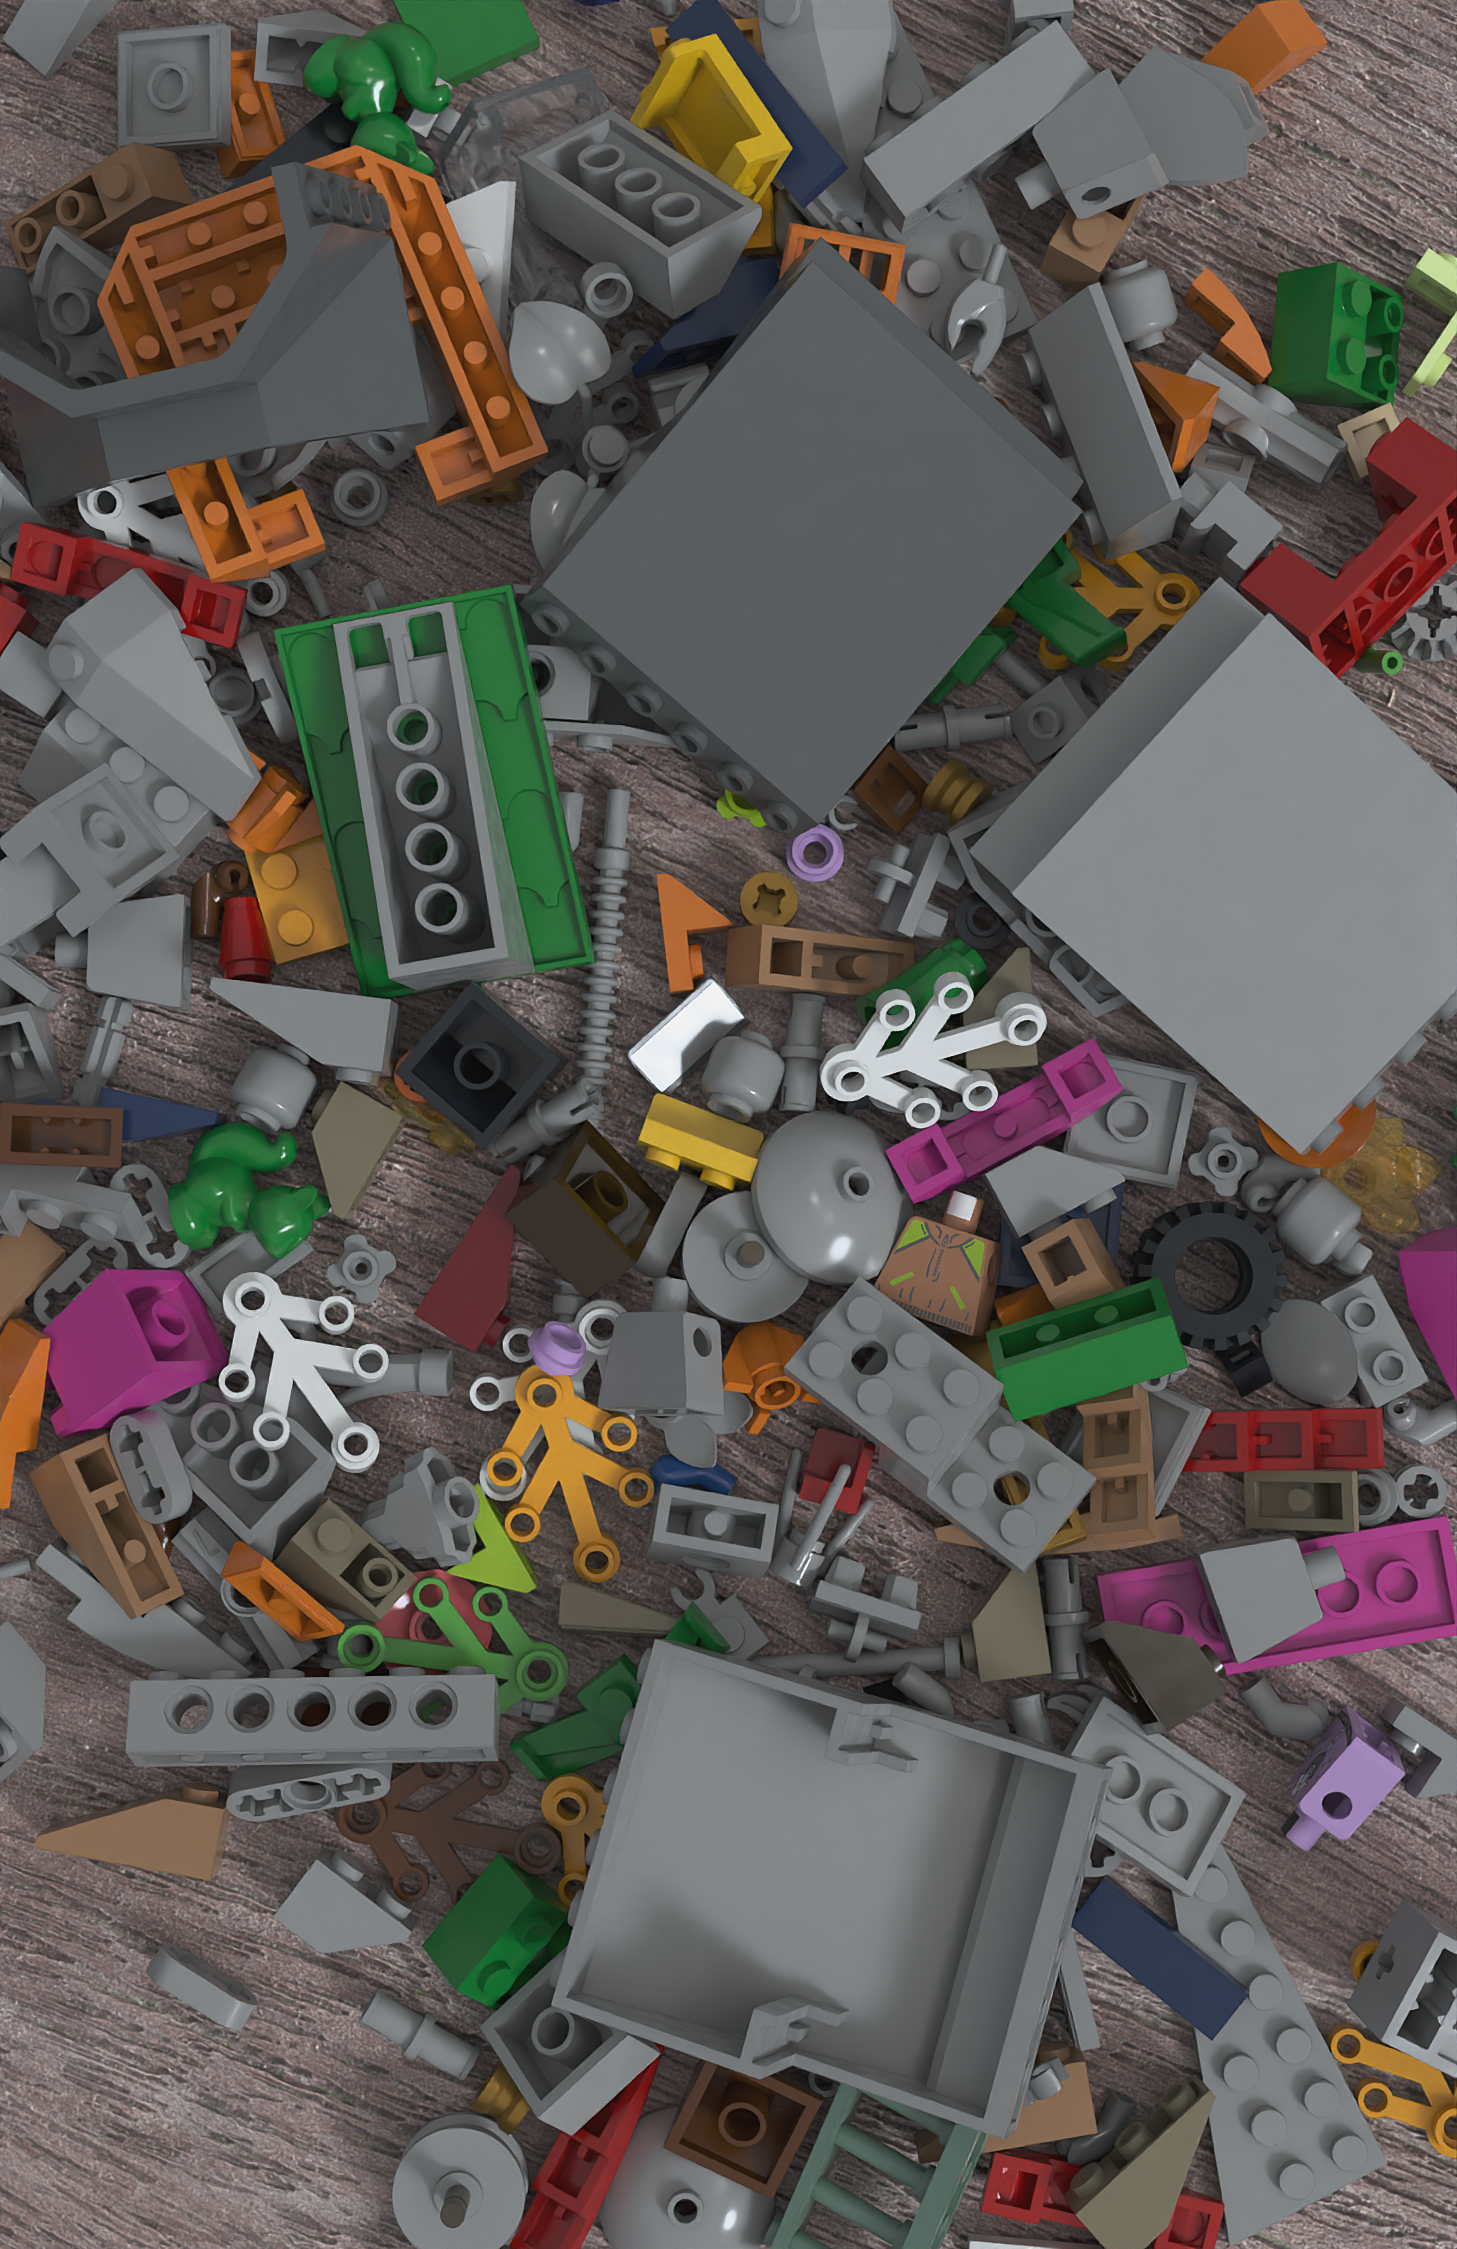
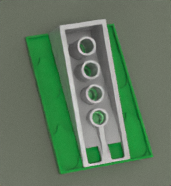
(436, 793)

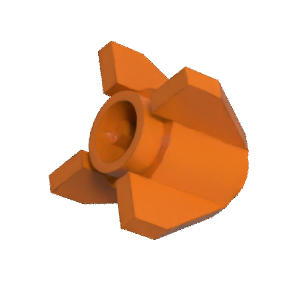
(274, 812)
(757, 1369)

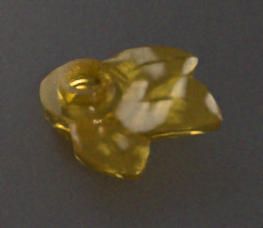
(443, 1133)
(1390, 1178)

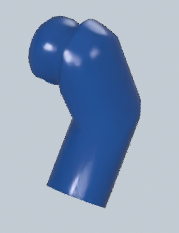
(674, 1472)

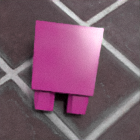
(128, 1347)

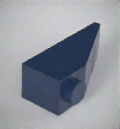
(713, 325)

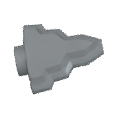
(426, 1511)

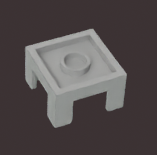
(98, 840)

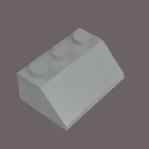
(78, 744)

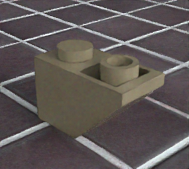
(344, 1565)

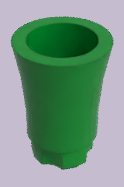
(920, 979)

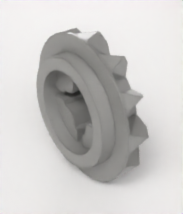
(1412, 633)

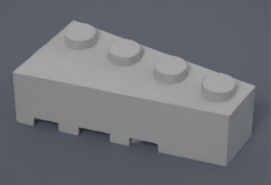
(973, 127)

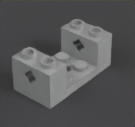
(1412, 1988)

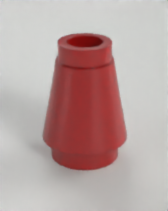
(244, 942)

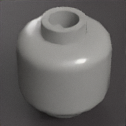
(1140, 303)
(742, 1076)
(274, 1088)
(1317, 1220)

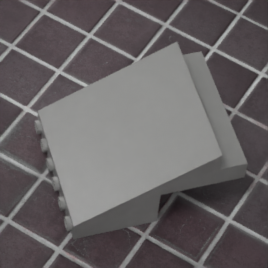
(1249, 867)
(830, 1886)

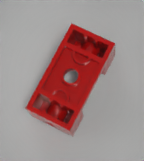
(1342, 618)

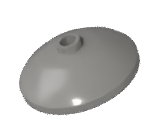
(807, 1201)
(652, 2180)

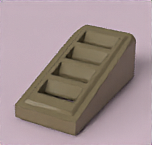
(599, 1613)

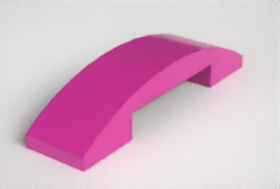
(1018, 1121)

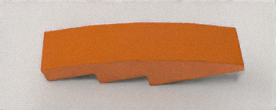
(22, 1385)

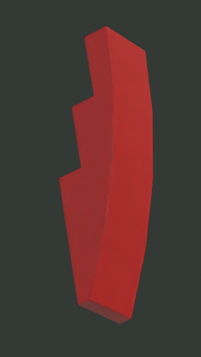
(1289, 1440)
(581, 2171)

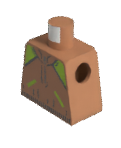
(945, 1269)

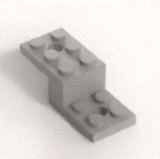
(940, 1425)

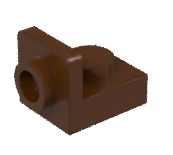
(889, 791)

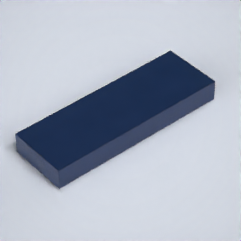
(1159, 1957)

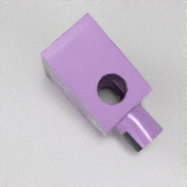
(1342, 1780)

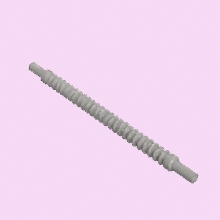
(612, 862)

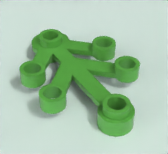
(466, 1648)

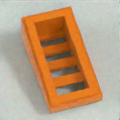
(893, 262)

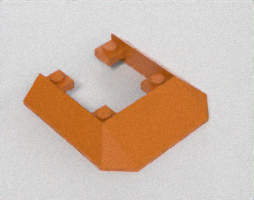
(198, 275)

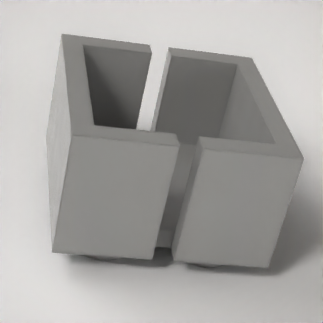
(29, 902)

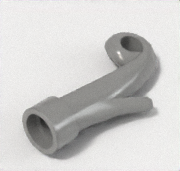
(422, 1372)

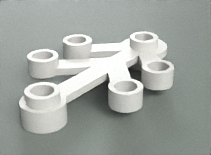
(167, 536)
(925, 1050)
(596, 1348)
(296, 1362)

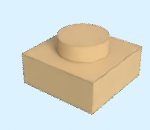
(1361, 435)

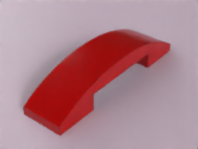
(86, 565)
(1032, 2188)

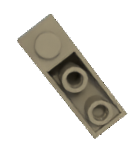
(1137, 2185)

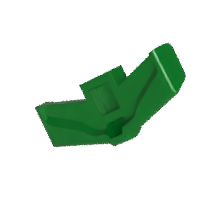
(1062, 613)
(607, 1697)

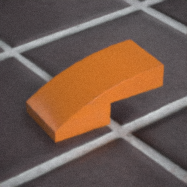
(1240, 343)

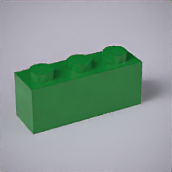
(1086, 1349)

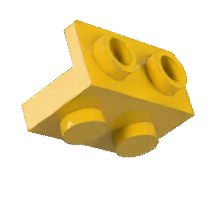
(700, 1141)

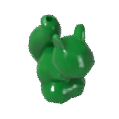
(368, 80)
(224, 1194)

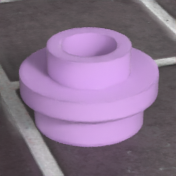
(820, 872)
(557, 1349)

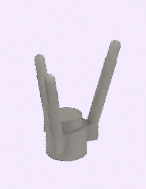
(800, 1555)

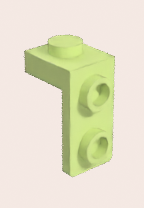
(1437, 283)

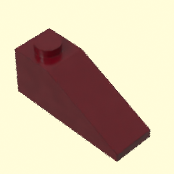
(478, 1277)

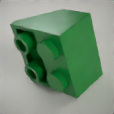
(1335, 338)
(500, 1933)

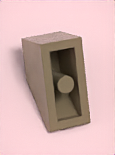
(1000, 1056)
(352, 1143)
(1007, 1630)

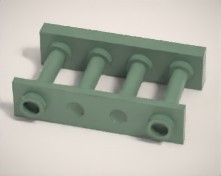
(936, 2187)

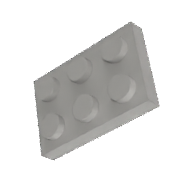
(1160, 1802)

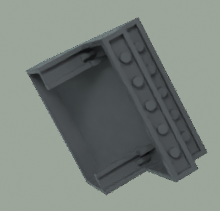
(806, 543)

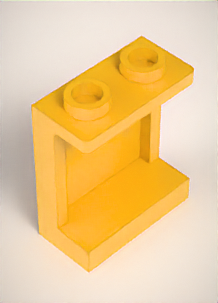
(713, 115)

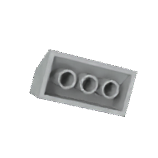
(640, 206)
(1102, 425)

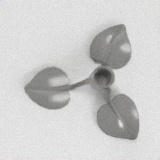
(551, 358)

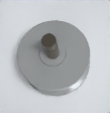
(733, 1266)
(460, 2184)

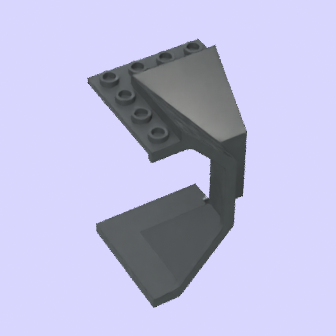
(312, 363)

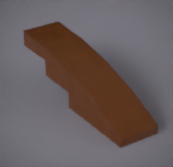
(60, 1135)

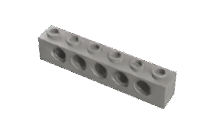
(465, 1736)

